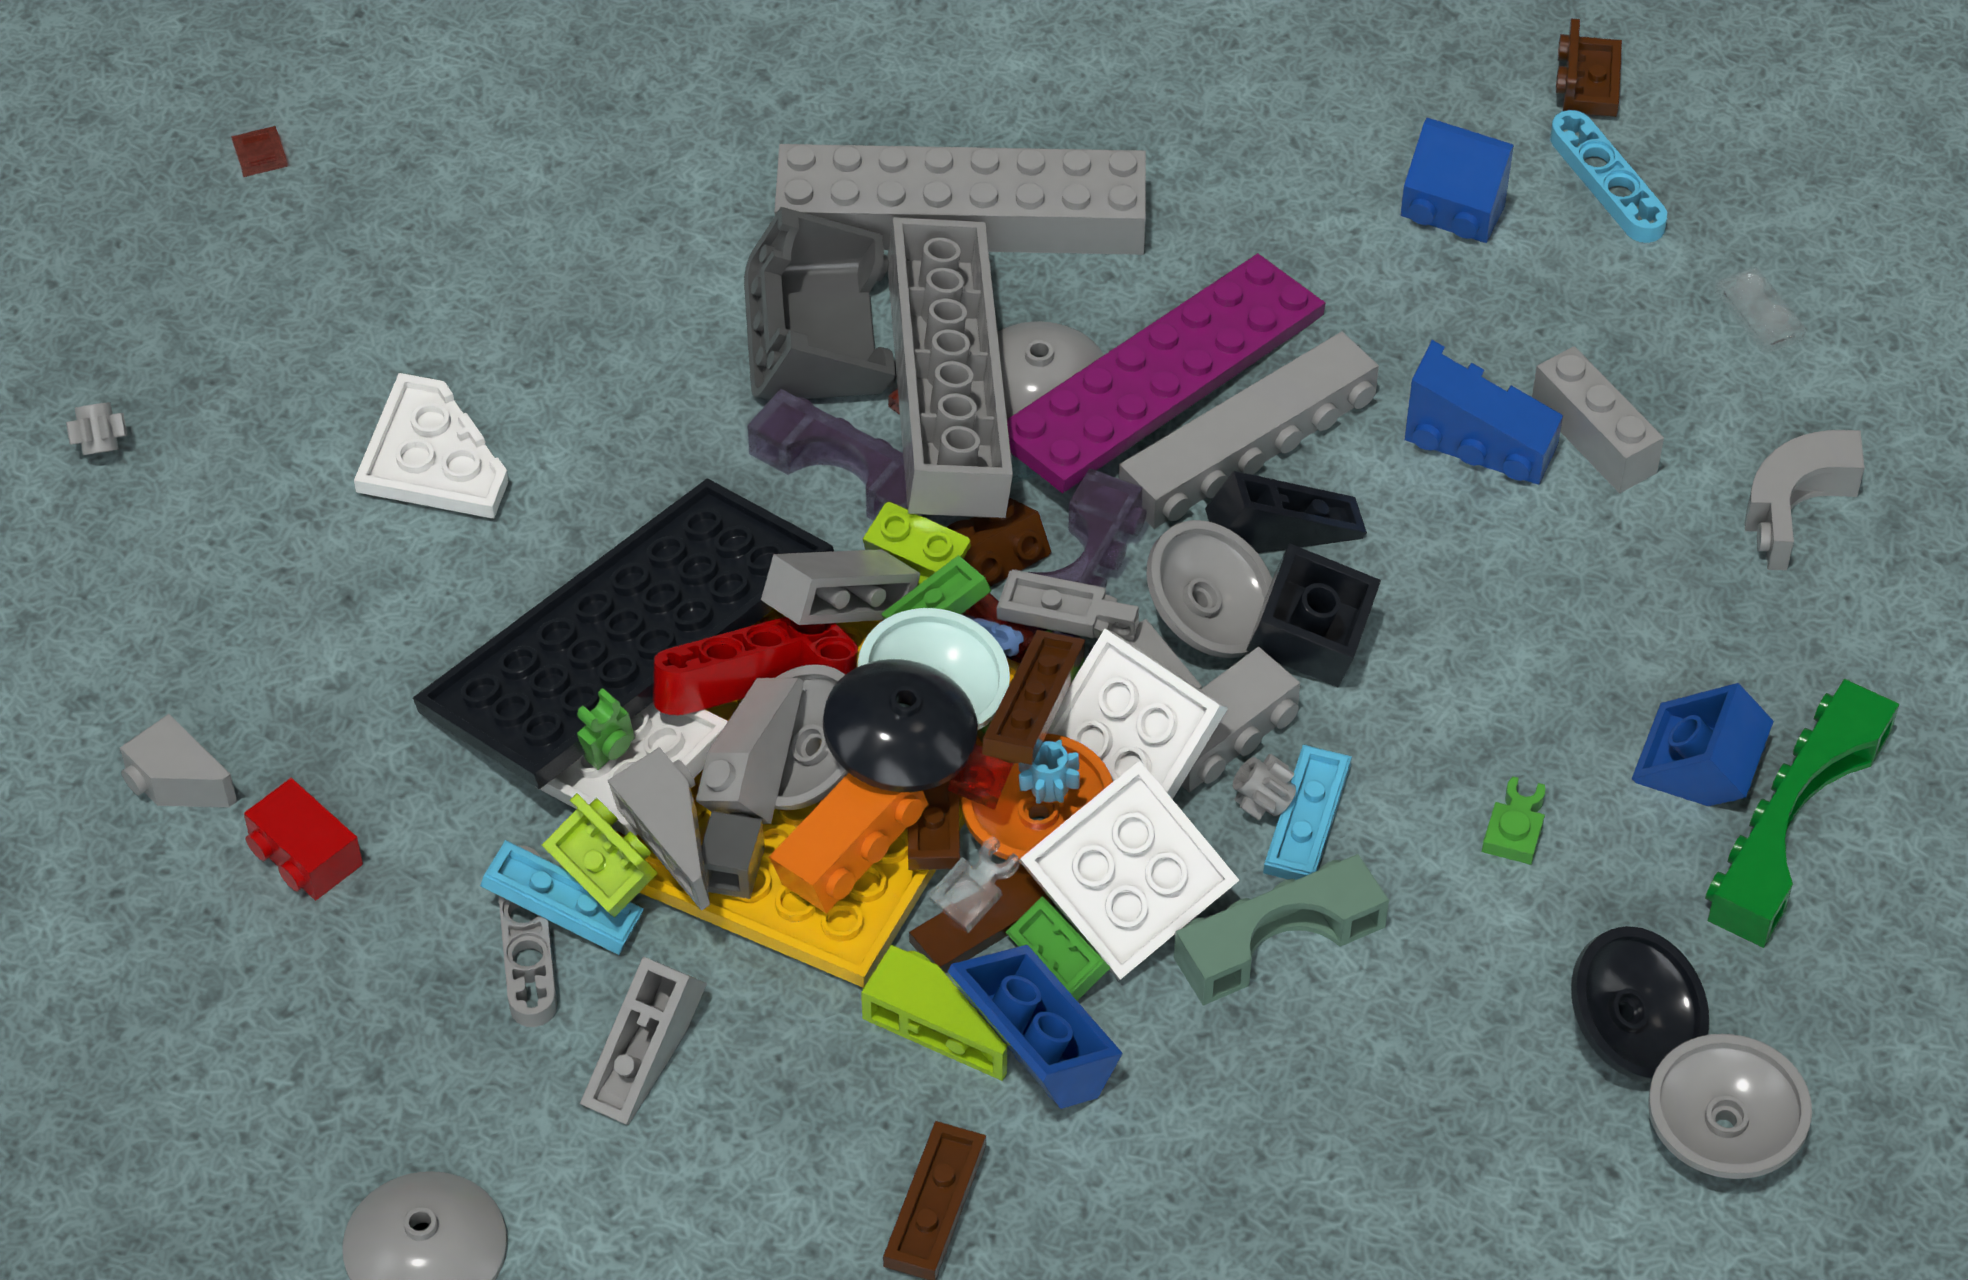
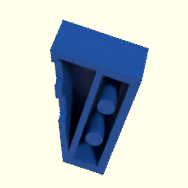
(1479, 421)

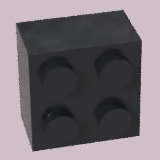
(1314, 614)

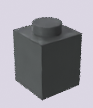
(732, 853)

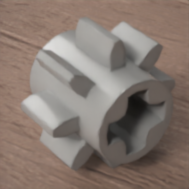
(96, 428)
(1264, 786)

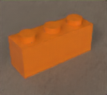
(843, 839)

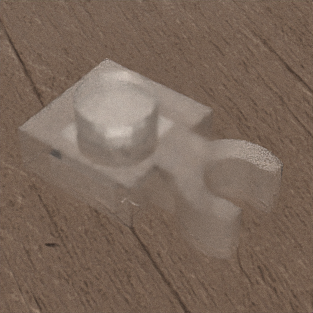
(970, 890)

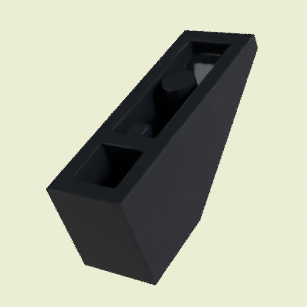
(1280, 513)

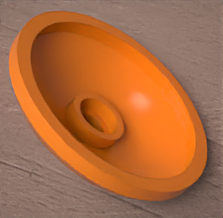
(1013, 814)

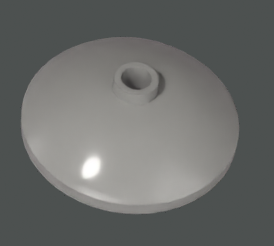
(1039, 358)
(1208, 586)
(809, 765)
(1733, 1082)
(460, 1244)

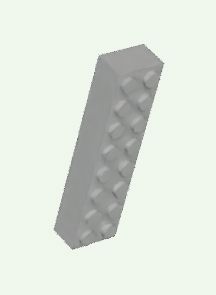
(1023, 195)
(948, 369)

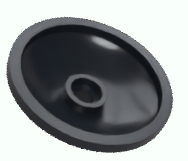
(898, 744)
(1636, 999)

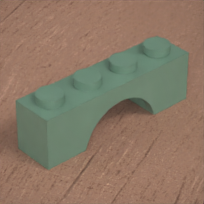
(1335, 901)

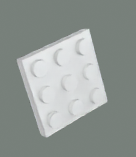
(1137, 710)
(679, 737)
(1129, 870)

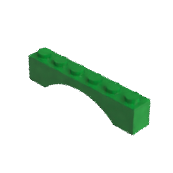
(1758, 883)

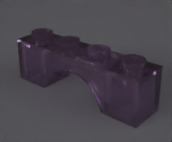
(798, 435)
(1102, 519)

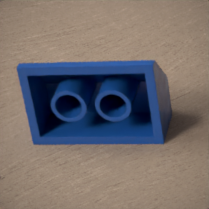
(1039, 1023)

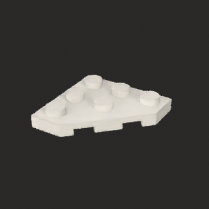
(430, 453)

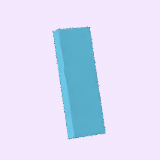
(1309, 817)
(557, 897)

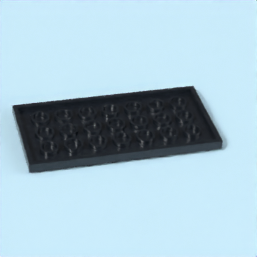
(664, 586)

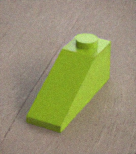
(926, 1007)

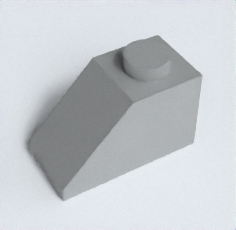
(175, 768)

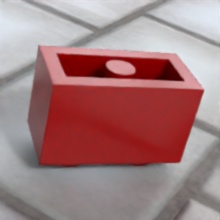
(302, 840)

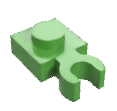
(606, 730)
(1515, 826)

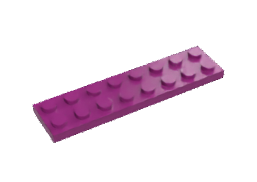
(1160, 372)

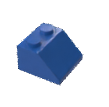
(1457, 180)
(1705, 746)

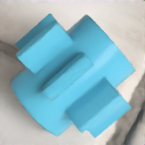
(1050, 773)

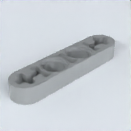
(515, 939)

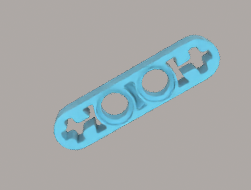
(1614, 173)

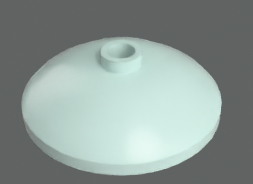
(950, 645)

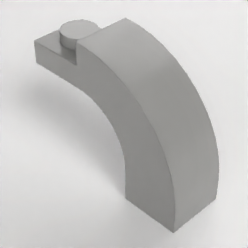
(1799, 470)

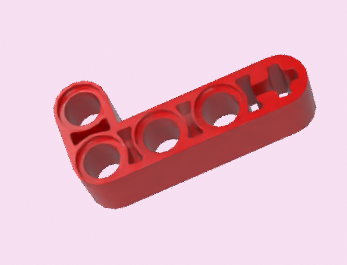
(728, 664)

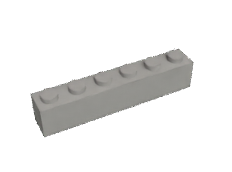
(1251, 428)

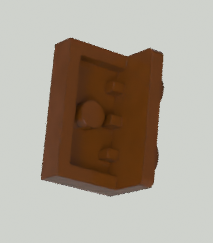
(1590, 73)
(1004, 542)

